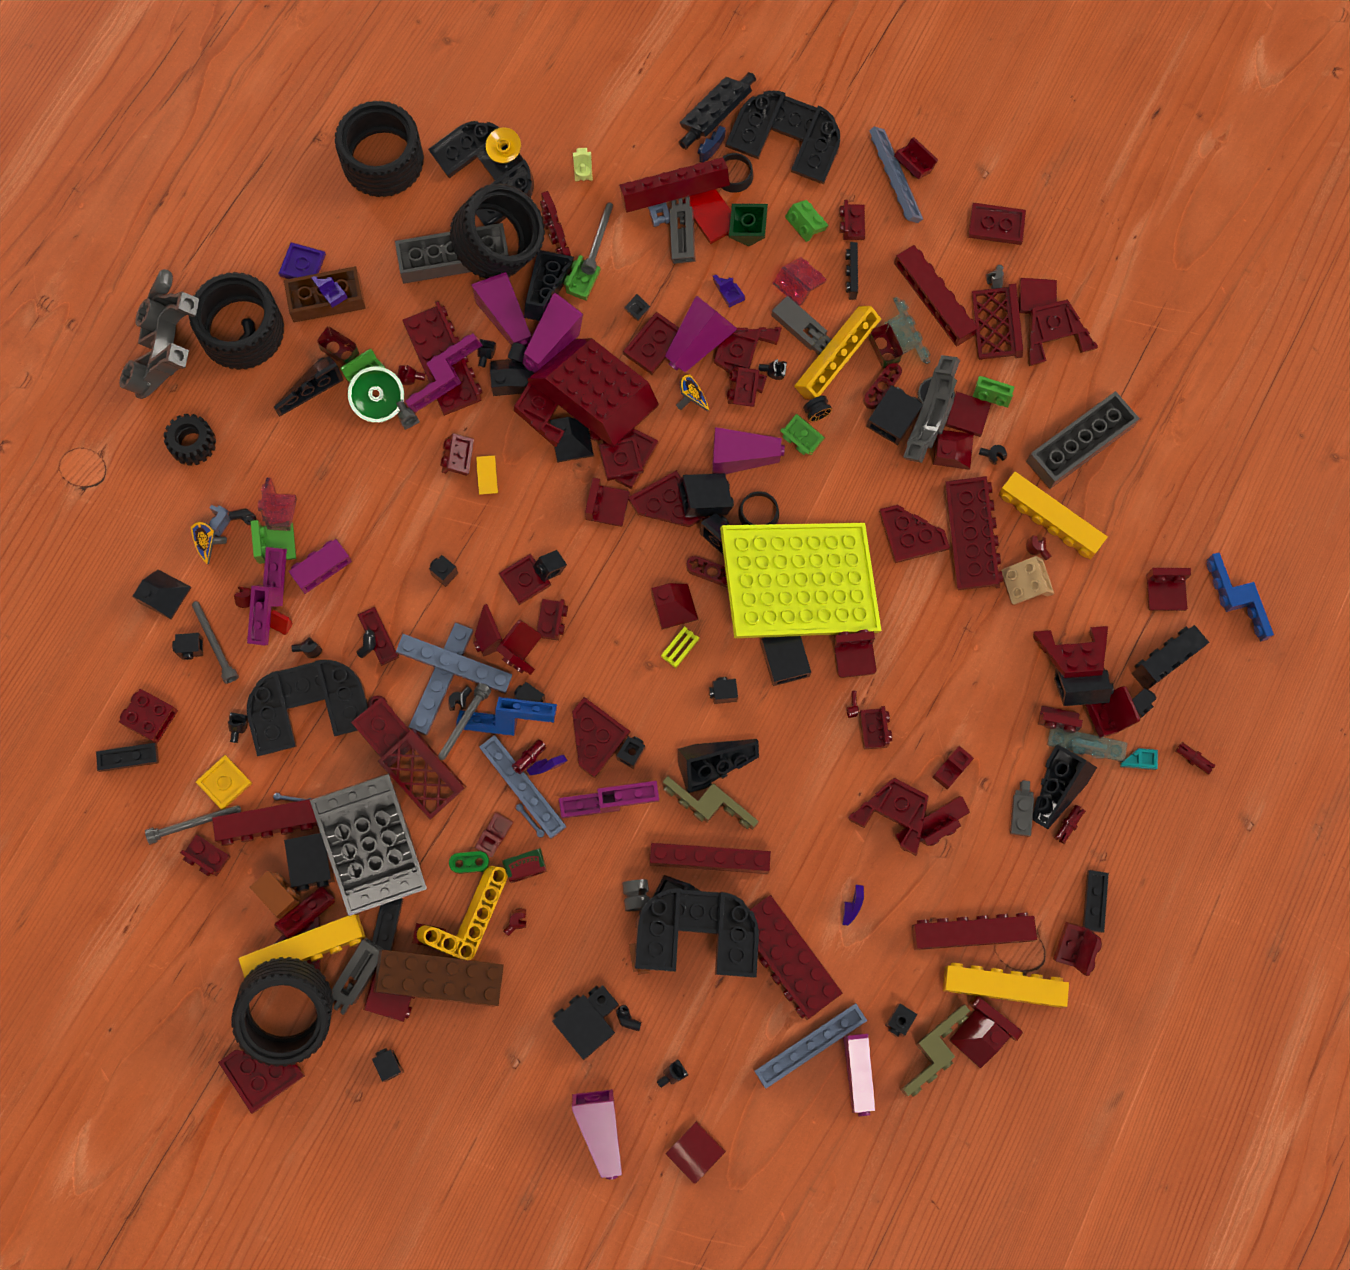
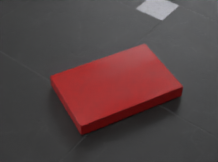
(711, 214)

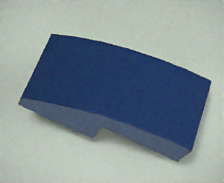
(711, 145)

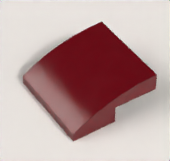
(695, 1152)

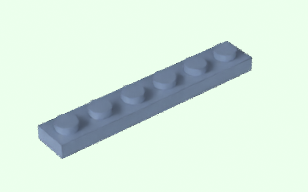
(896, 175)
(453, 663)
(439, 682)
(523, 787)
(810, 1046)

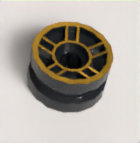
(817, 408)

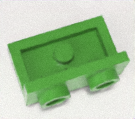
(805, 220)
(579, 283)
(363, 361)
(993, 391)
(803, 435)

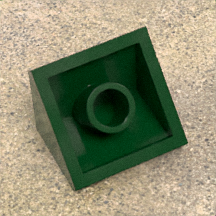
(748, 223)

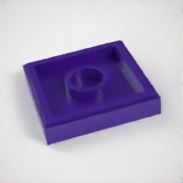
(301, 261)

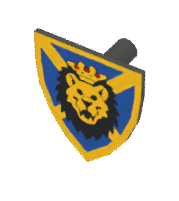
(691, 392)
(204, 539)

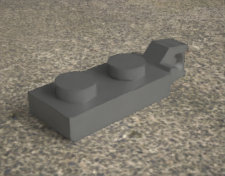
(1022, 810)

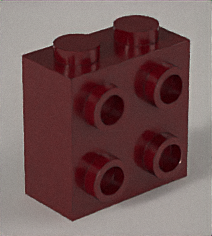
(148, 715)
(387, 1005)

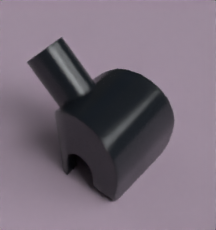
(486, 352)
(517, 352)
(775, 369)
(993, 453)
(309, 648)
(459, 698)
(237, 724)
(673, 1074)

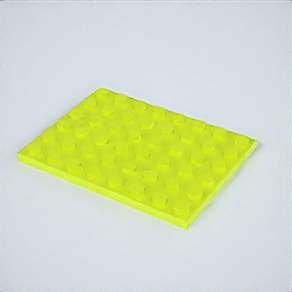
(799, 579)

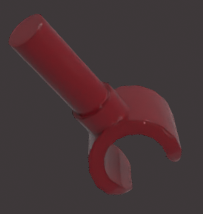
(852, 711)

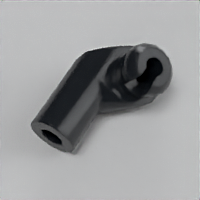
(249, 328)
(243, 514)
(369, 644)
(625, 1019)

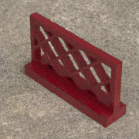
(1013, 322)
(431, 759)

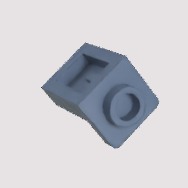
(221, 520)

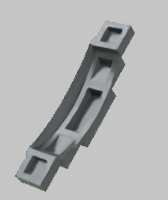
(934, 409)

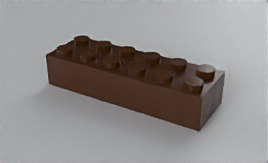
(438, 978)

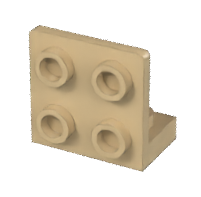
(1027, 580)

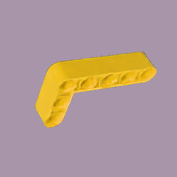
(470, 919)

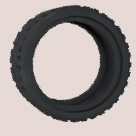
(372, 119)
(520, 212)
(230, 289)
(280, 1049)

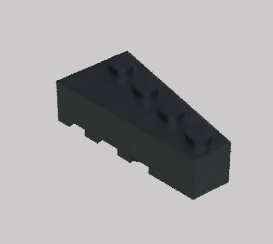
(546, 279)
(1170, 657)

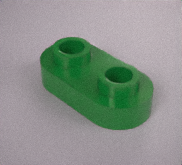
(469, 862)

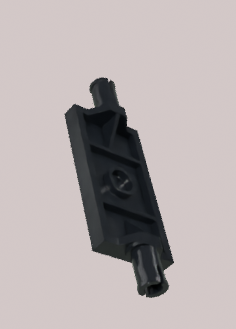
(715, 108)

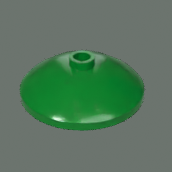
(371, 407)

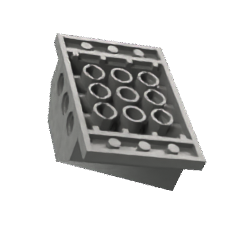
(368, 844)

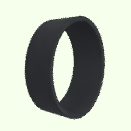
(741, 186)
(744, 521)

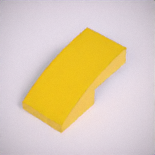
(487, 474)

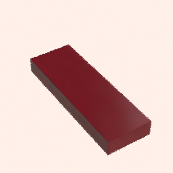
(384, 648)
(304, 913)

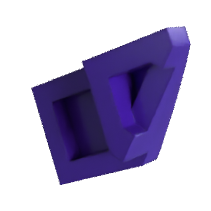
(330, 290)
(729, 290)
(544, 765)
(852, 909)

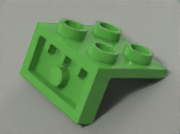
(265, 538)

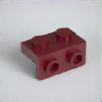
(916, 158)
(1059, 718)
(875, 728)

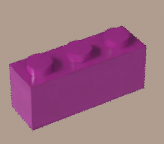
(319, 566)

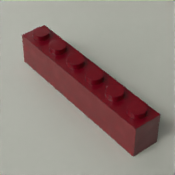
(674, 184)
(935, 295)
(264, 822)
(710, 858)
(974, 932)

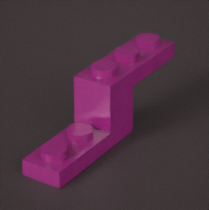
(443, 372)
(266, 596)
(609, 799)

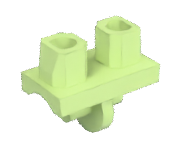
(582, 165)

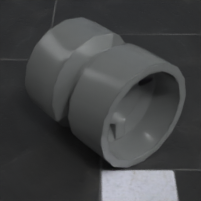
(636, 894)

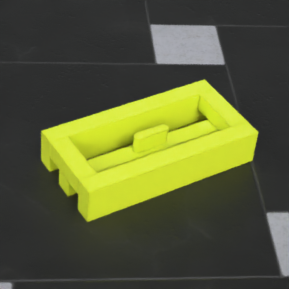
(690, 634)

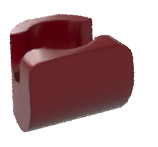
(408, 375)
(1037, 547)
(243, 598)
(515, 922)

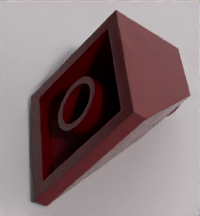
(953, 449)
(673, 604)
(487, 633)
(979, 1038)

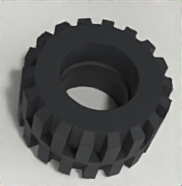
(184, 426)

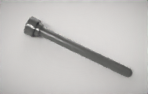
(589, 265)
(228, 673)
(480, 693)
(154, 835)

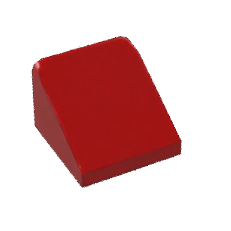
(280, 622)

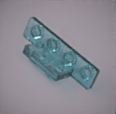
(905, 331)
(1088, 744)

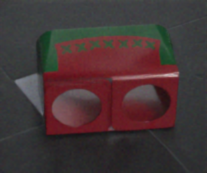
(889, 336)
(325, 338)
(524, 865)

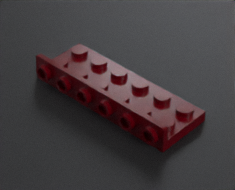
(430, 337)
(973, 533)
(792, 961)

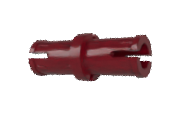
(529, 756)
(1195, 758)
(1069, 824)

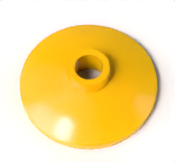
(498, 139)

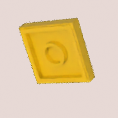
(223, 782)

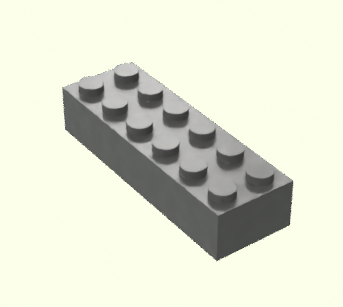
(435, 258)
(1082, 440)

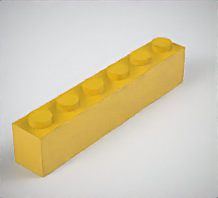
(837, 352)
(1052, 515)
(310, 944)
(1006, 986)

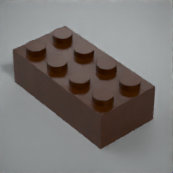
(308, 303)

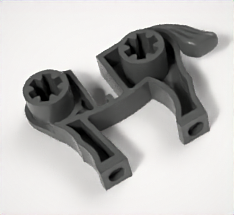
(158, 323)

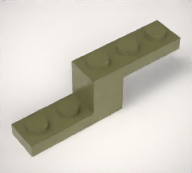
(709, 803)
(936, 1051)

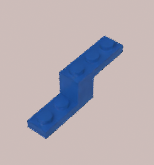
(1239, 597)
(506, 716)

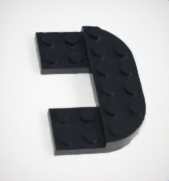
(791, 118)
(469, 143)
(298, 687)
(698, 913)

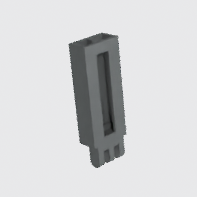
(682, 239)
(796, 320)
(361, 968)

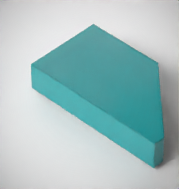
(1142, 759)

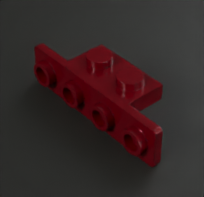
(940, 822)

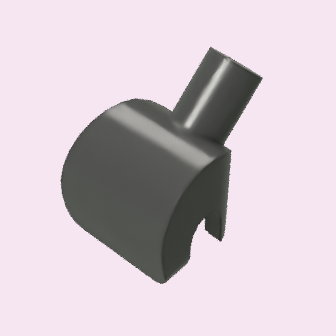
(996, 277)
(406, 416)

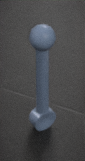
(277, 796)
(540, 833)

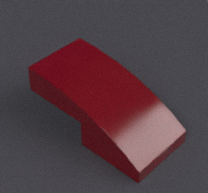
(953, 767)
(494, 834)

